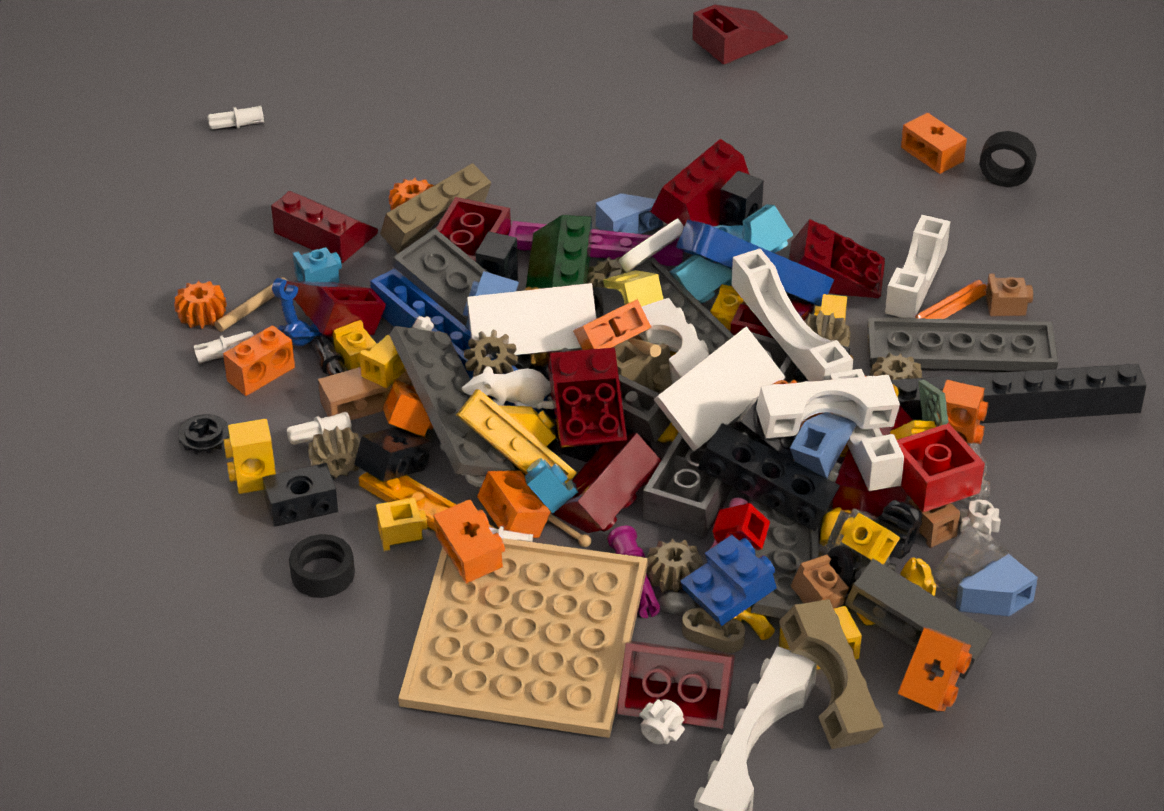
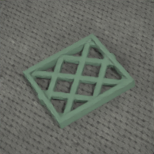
(927, 392)

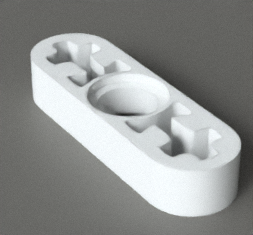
(651, 245)

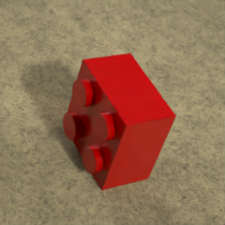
(939, 467)

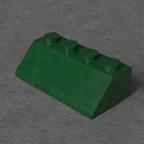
(561, 253)

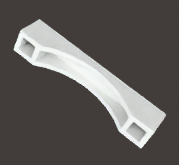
(761, 289)
(781, 690)

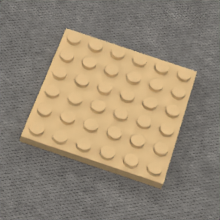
(528, 640)

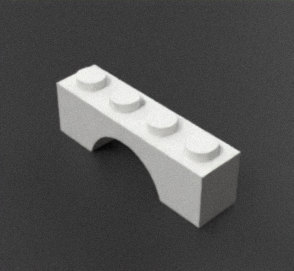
(925, 255)
(672, 329)
(865, 400)
(875, 455)

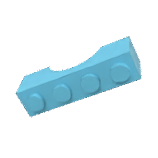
(763, 228)

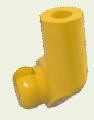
(828, 523)
(757, 622)

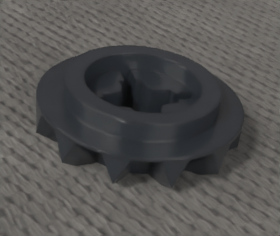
(199, 425)
(844, 562)

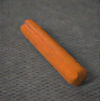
(955, 301)

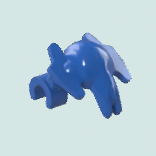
(295, 329)

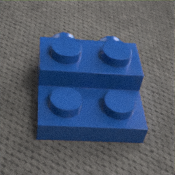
(730, 579)

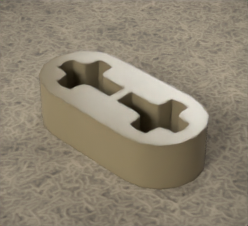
(711, 633)

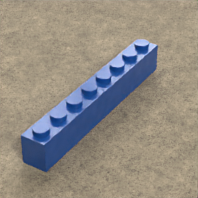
(408, 302)

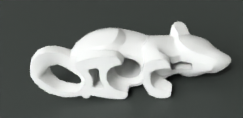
(520, 387)

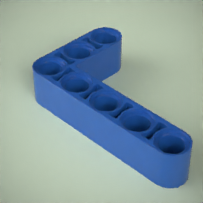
(721, 247)

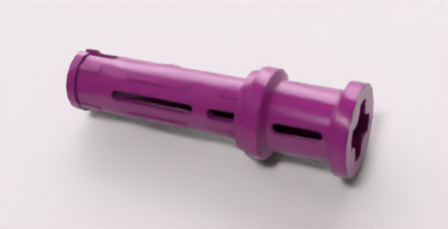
(624, 542)

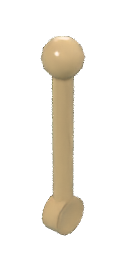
(583, 540)

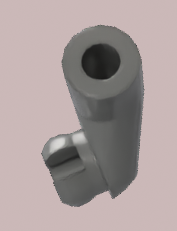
(677, 603)

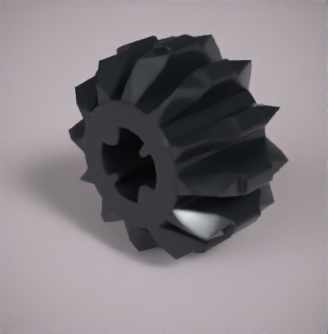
(904, 522)

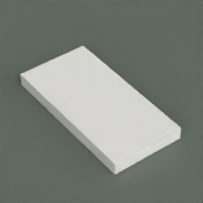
(534, 318)
(718, 388)

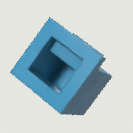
(317, 266)
(550, 484)

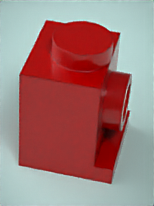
(736, 522)

